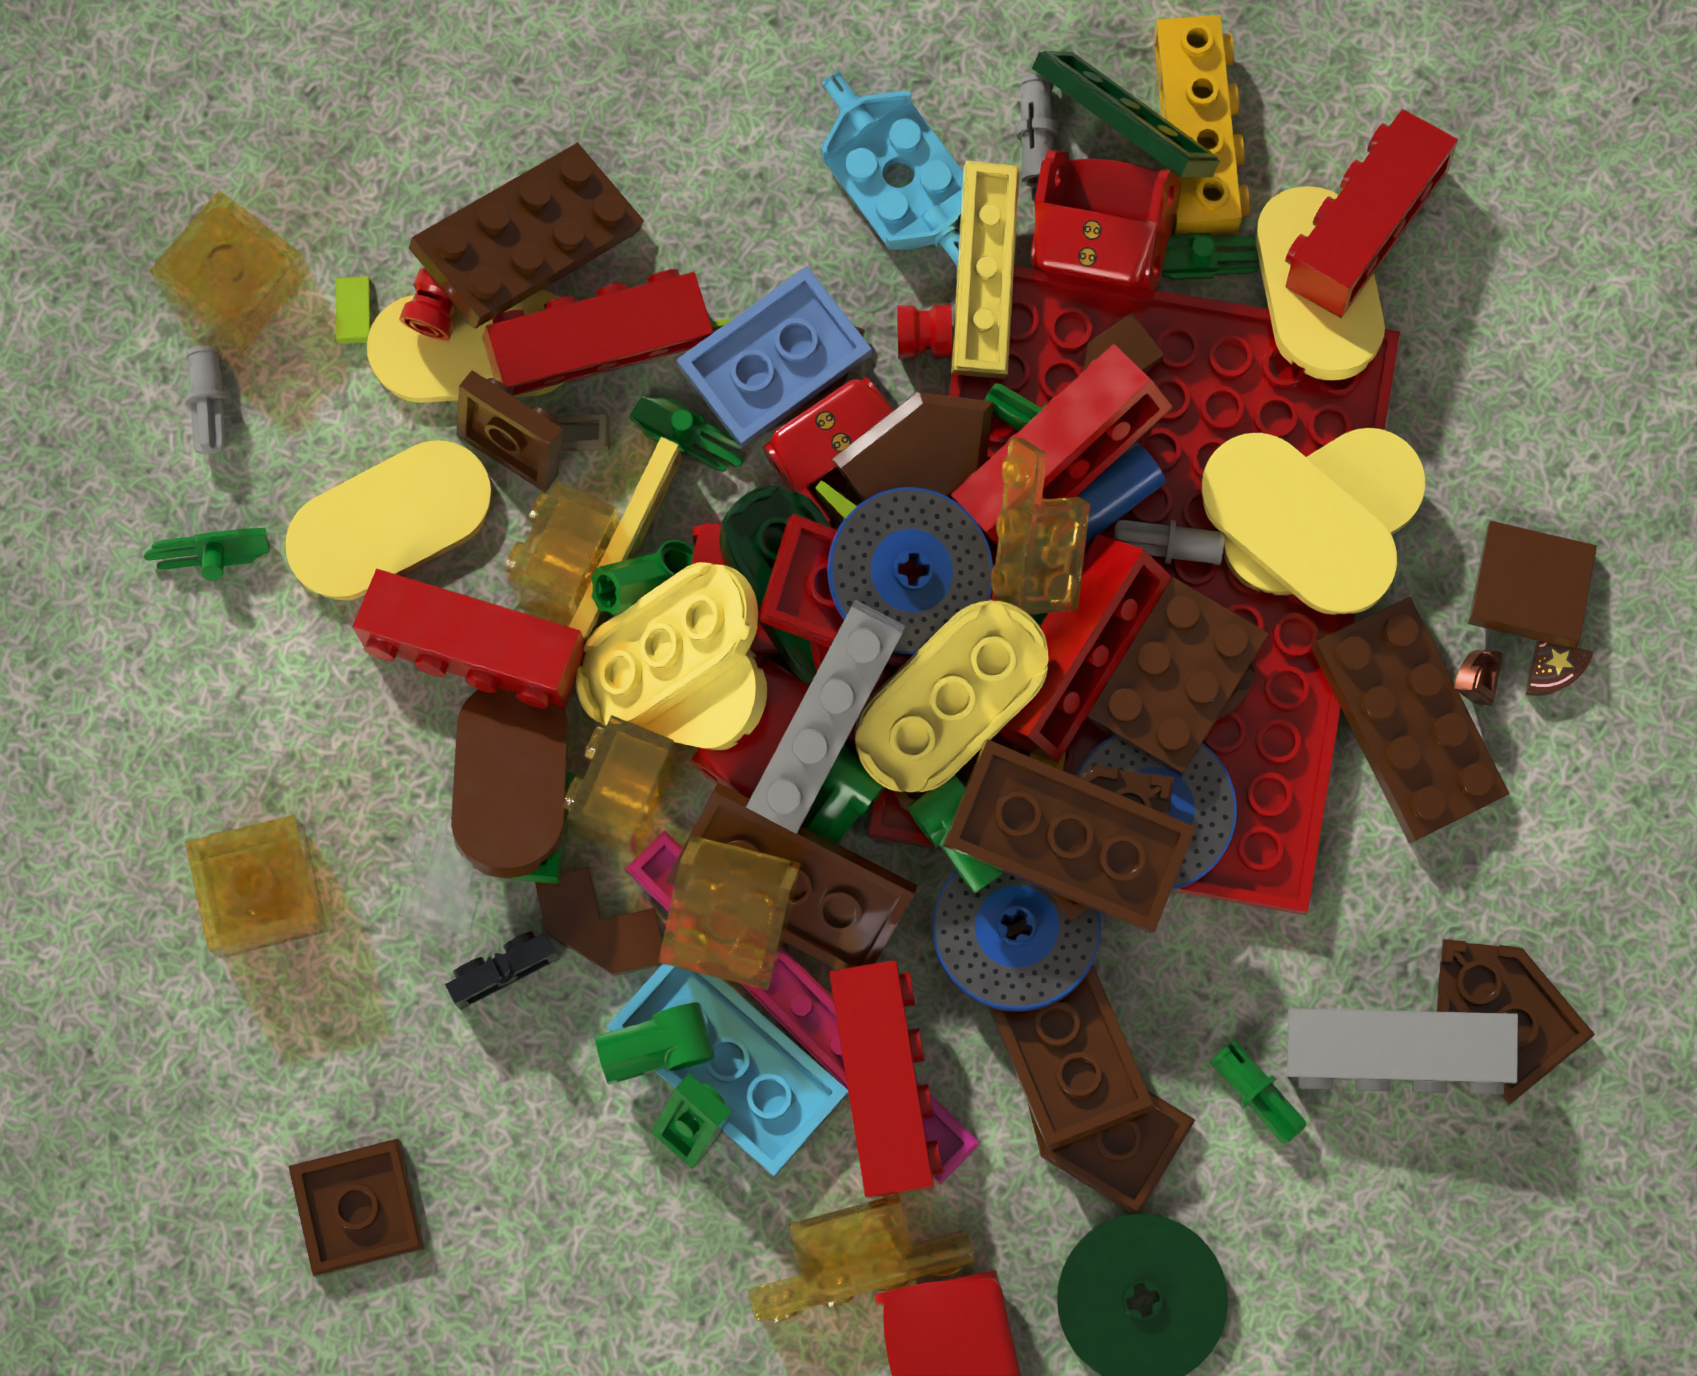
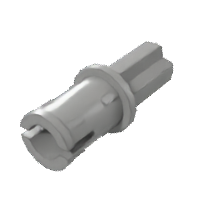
(207, 399)
(1172, 541)

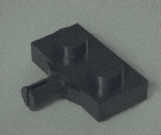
(480, 978)

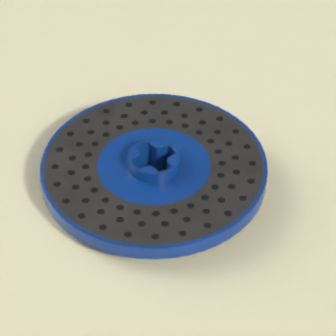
(919, 526)
(1199, 798)
(1004, 971)

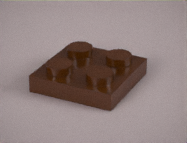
(509, 430)

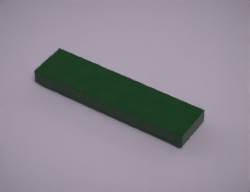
(1126, 114)

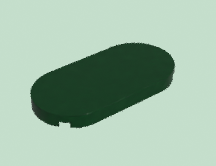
(750, 545)

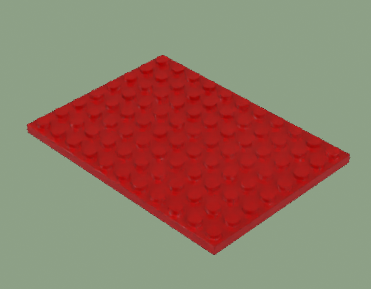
(1221, 383)

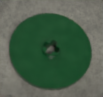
(1165, 1260)

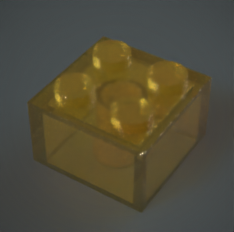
(230, 271)
(560, 551)
(621, 787)
(256, 886)
(729, 912)

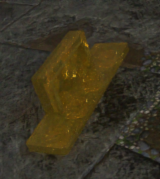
(1038, 538)
(854, 1254)

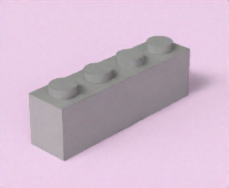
(825, 716)
(1402, 1047)

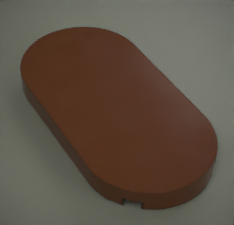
(509, 783)

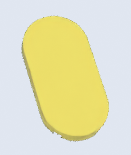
(1302, 330)
(430, 368)
(1373, 469)
(389, 519)
(1298, 524)
(668, 644)
(952, 697)
(719, 711)

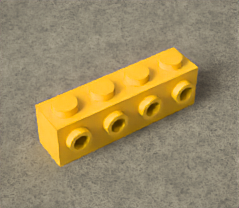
(1200, 102)

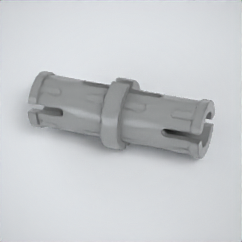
(1037, 127)

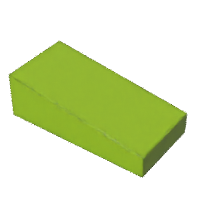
(353, 309)
(834, 501)

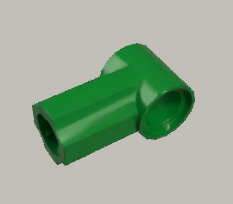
(624, 582)
(842, 797)
(934, 816)
(669, 1041)

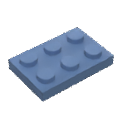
(774, 357)

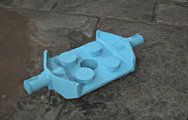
(889, 131)

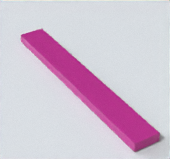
(802, 1008)

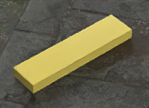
(985, 270)
(632, 526)

